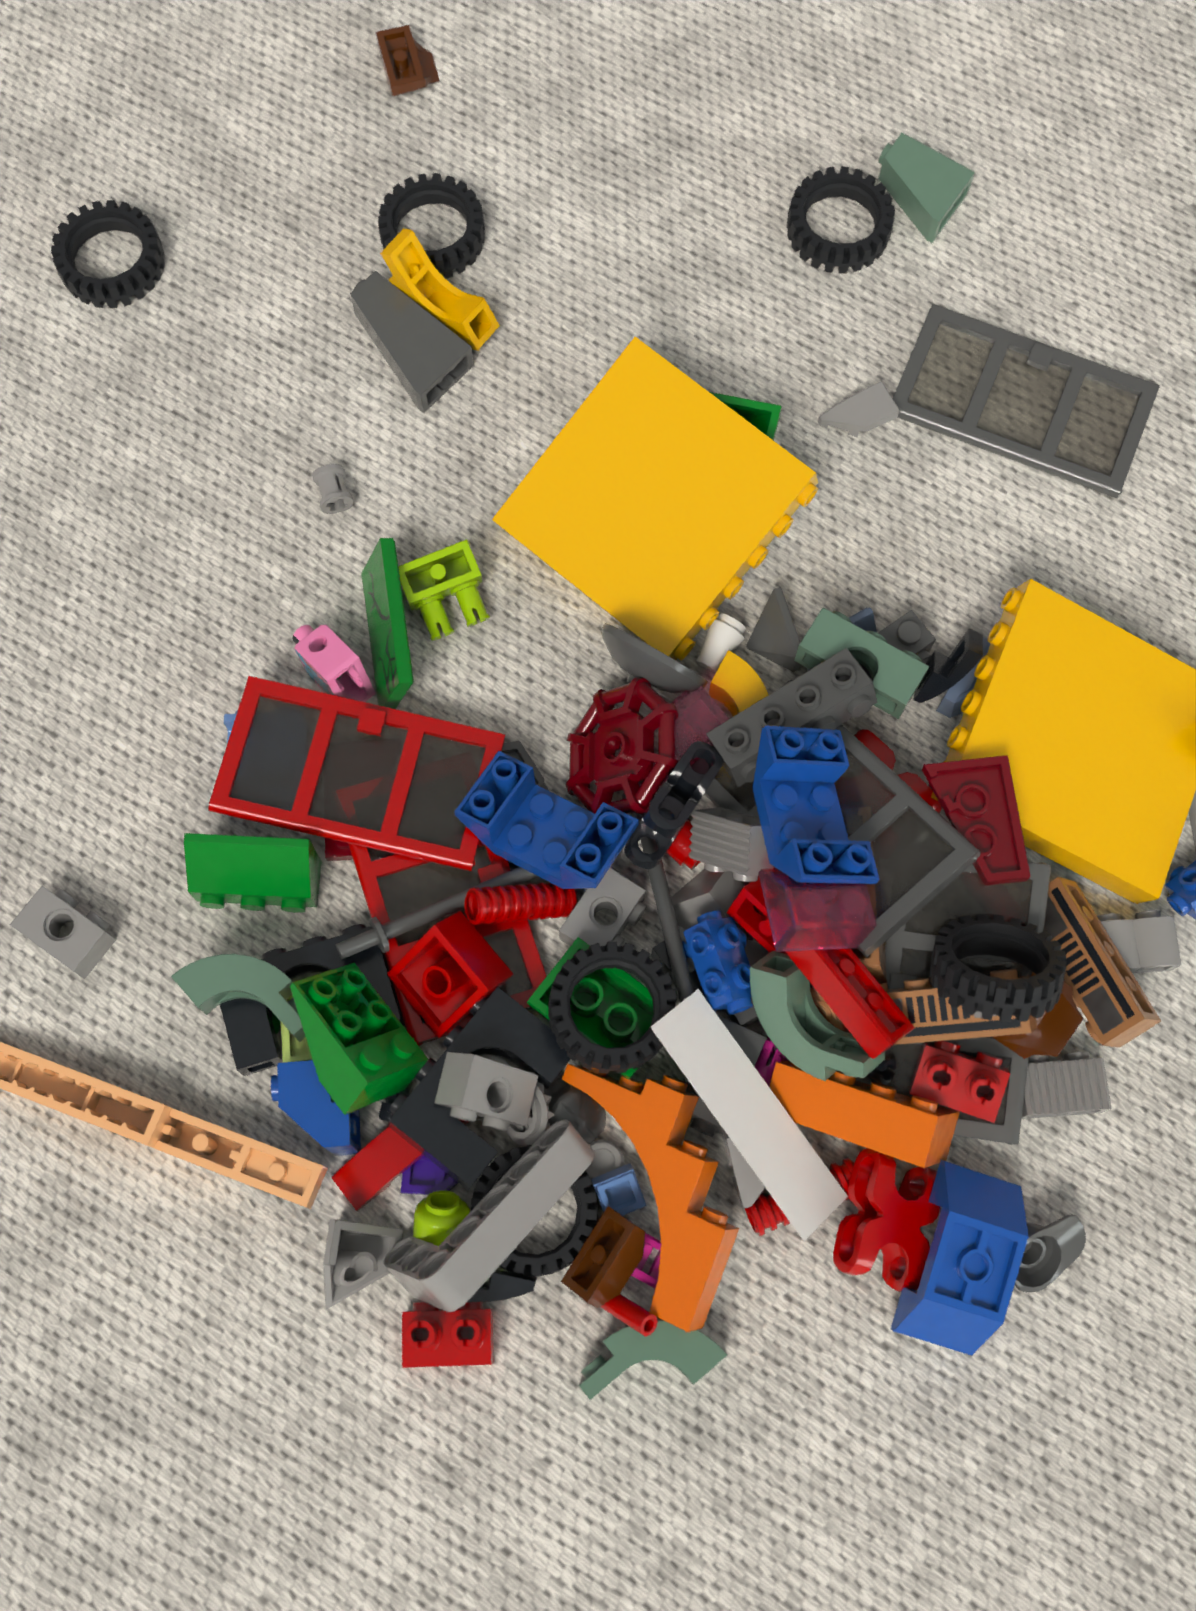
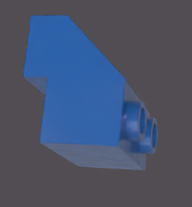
(313, 1109)

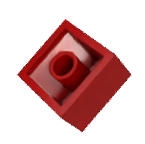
(449, 973)

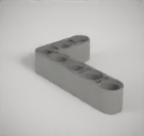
(463, 1262)

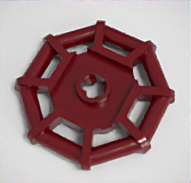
(594, 753)

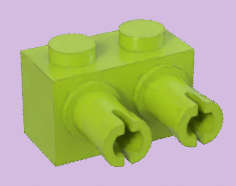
(443, 574)

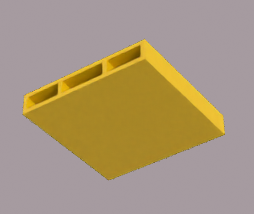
(657, 500)
(1091, 737)

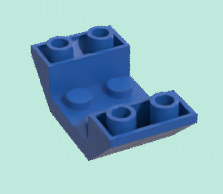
(802, 809)
(542, 828)
(968, 1263)

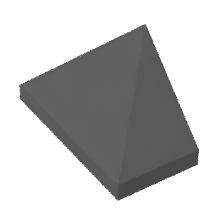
(776, 634)

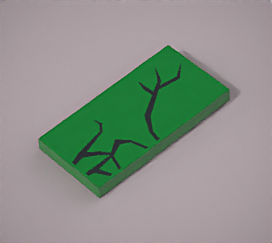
(387, 624)

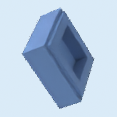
(619, 1190)

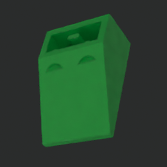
(354, 1038)

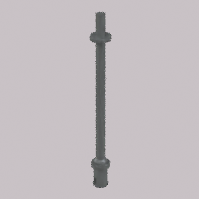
(667, 919)
(382, 933)

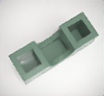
(893, 671)

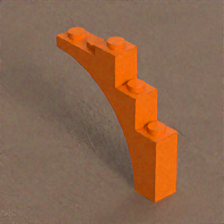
(692, 1240)

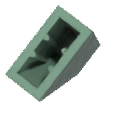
(924, 183)

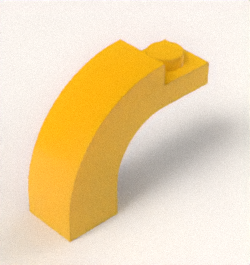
(419, 279)

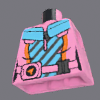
(327, 658)

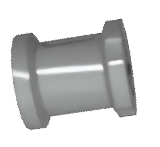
(332, 488)

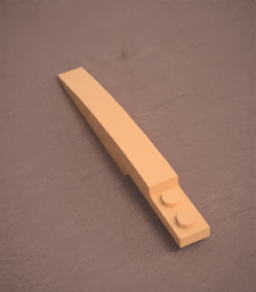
(160, 1126)

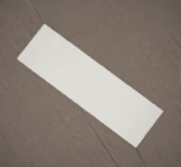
(750, 1113)

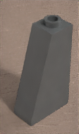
(411, 340)

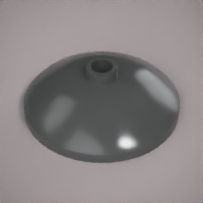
(649, 663)

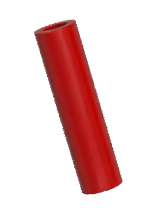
(631, 1314)

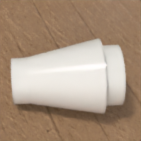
(723, 635)

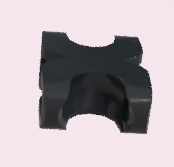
(673, 805)

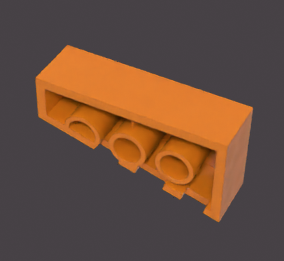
(867, 1114)

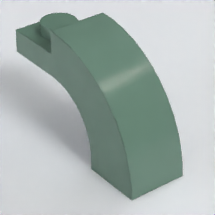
(238, 976)
(688, 1351)

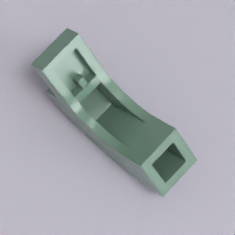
(796, 1025)

